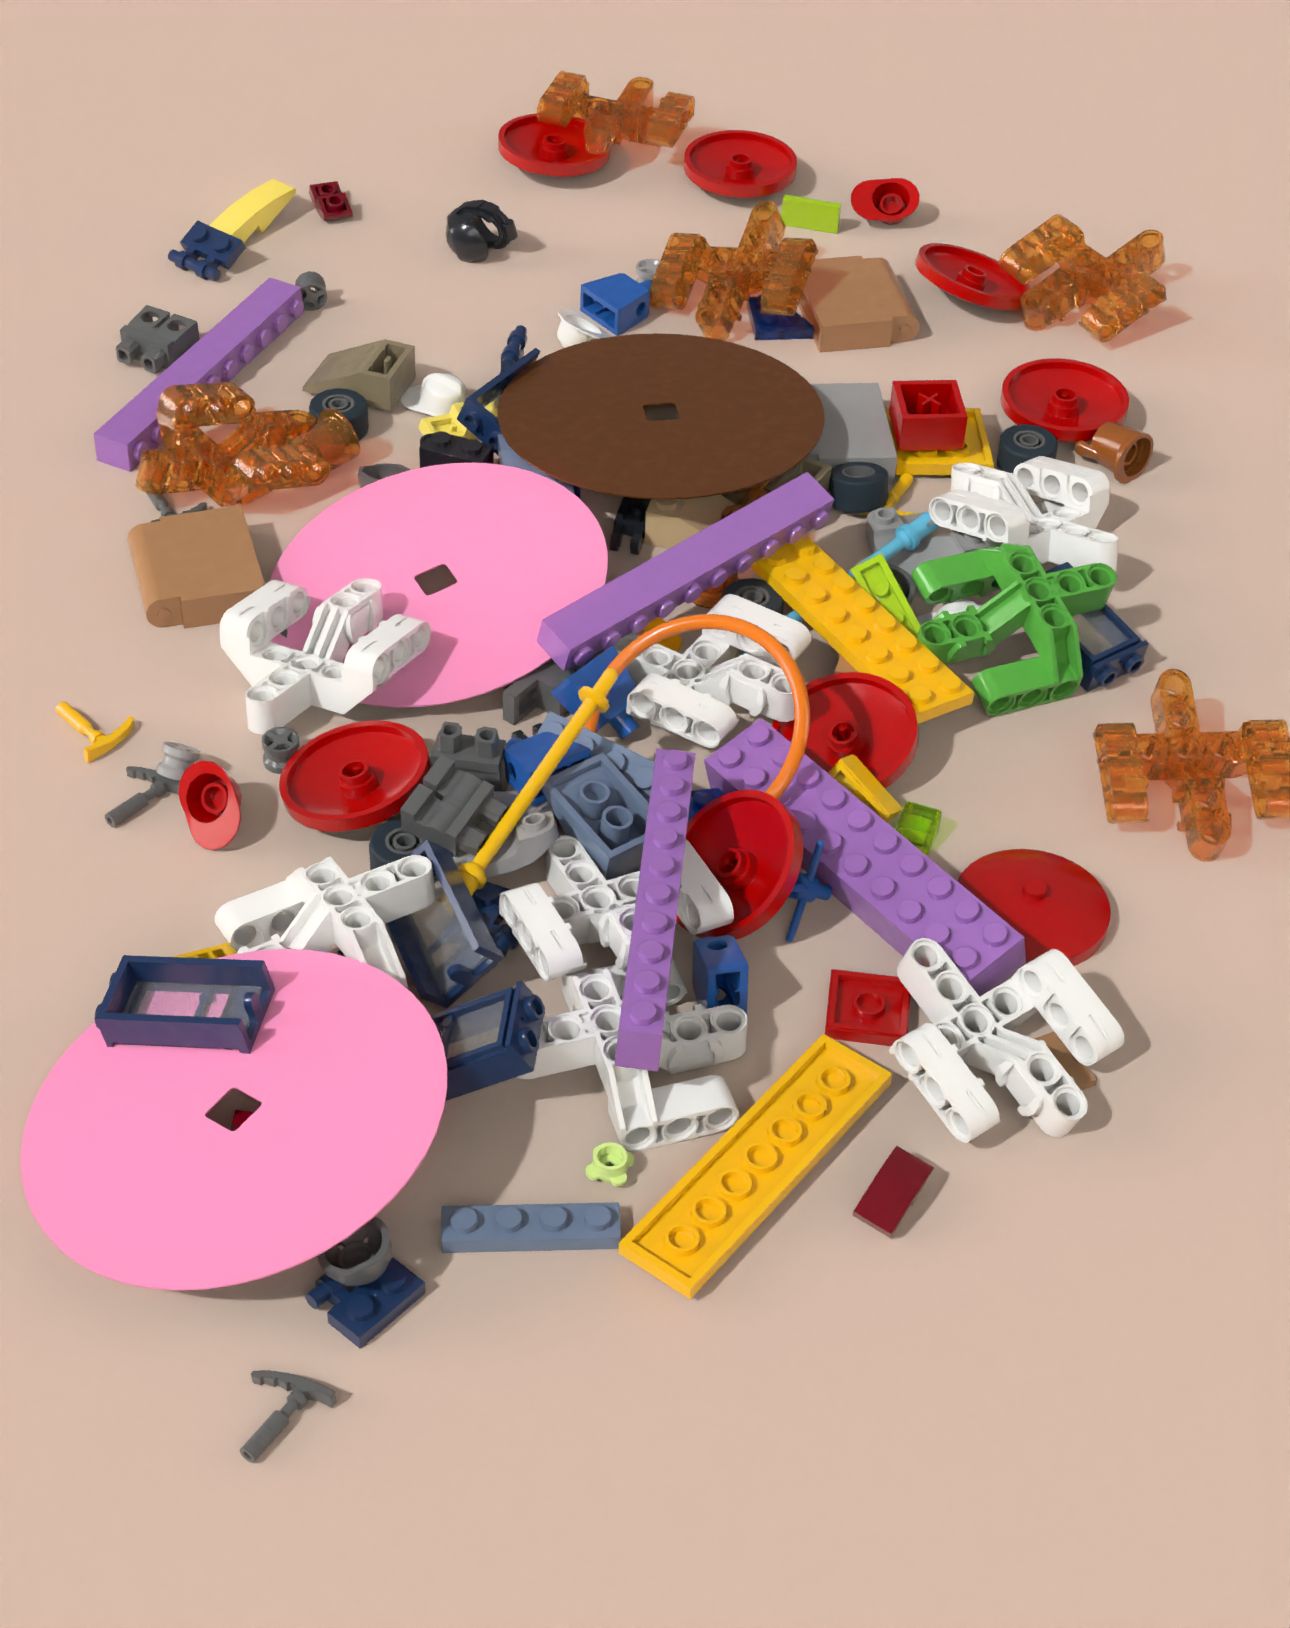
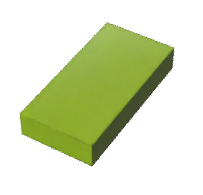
(811, 214)

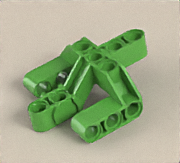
(1027, 600)

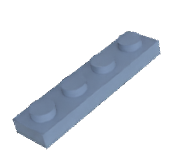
(632, 765)
(530, 1227)

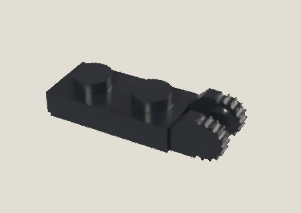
(631, 522)

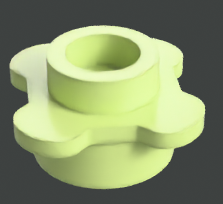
(610, 1164)

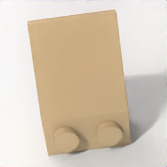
(678, 519)

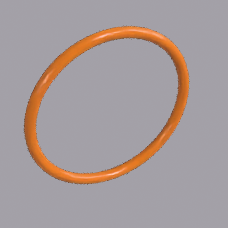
(761, 637)

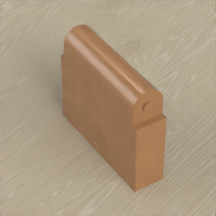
(856, 305)
(194, 566)

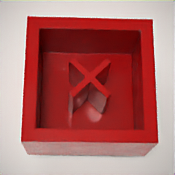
(928, 415)

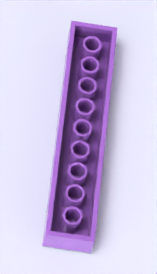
(872, 864)

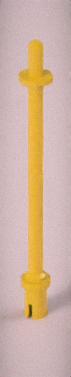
(592, 700)

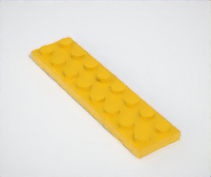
(861, 627)
(754, 1166)

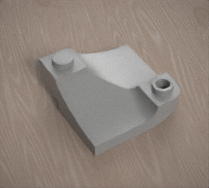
(941, 543)
(526, 842)

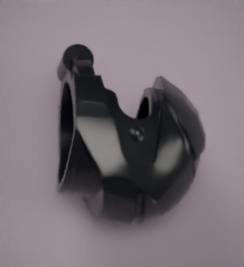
(469, 235)

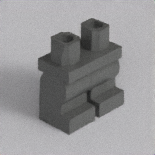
(156, 342)
(477, 754)
(452, 808)

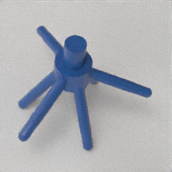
(807, 890)

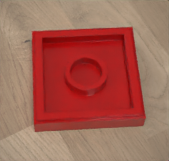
(867, 1008)

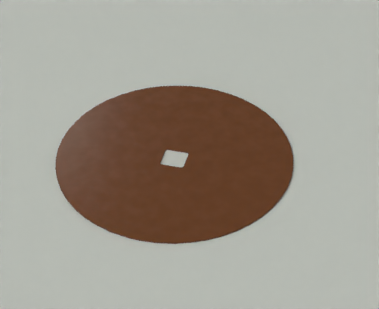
(586, 422)

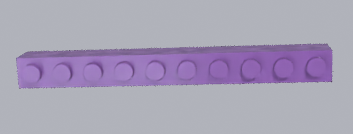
(210, 360)
(684, 572)
(655, 912)

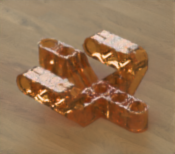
(610, 120)
(735, 272)
(1114, 285)
(244, 464)
(1257, 749)

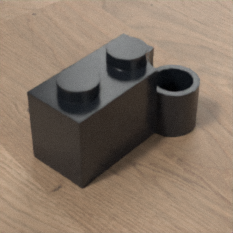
(445, 448)

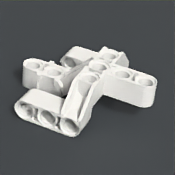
(1001, 511)
(293, 680)
(687, 689)
(327, 908)
(599, 909)
(690, 1040)
(939, 1051)

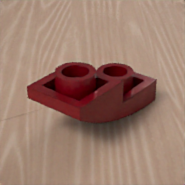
(330, 201)
(893, 1191)

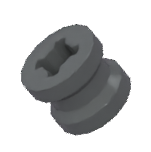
(312, 299)
(278, 747)

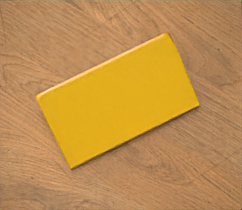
(862, 784)

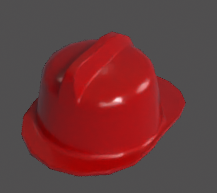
(885, 199)
(210, 804)

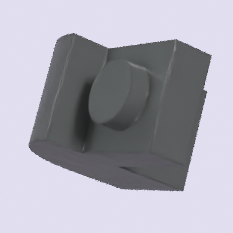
(533, 692)

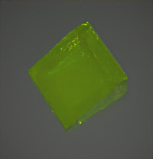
(919, 825)

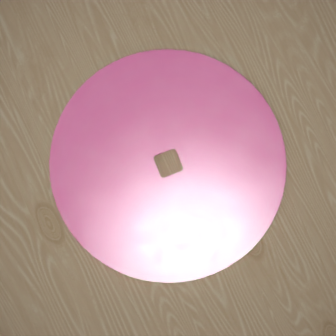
(504, 535)
(170, 1200)

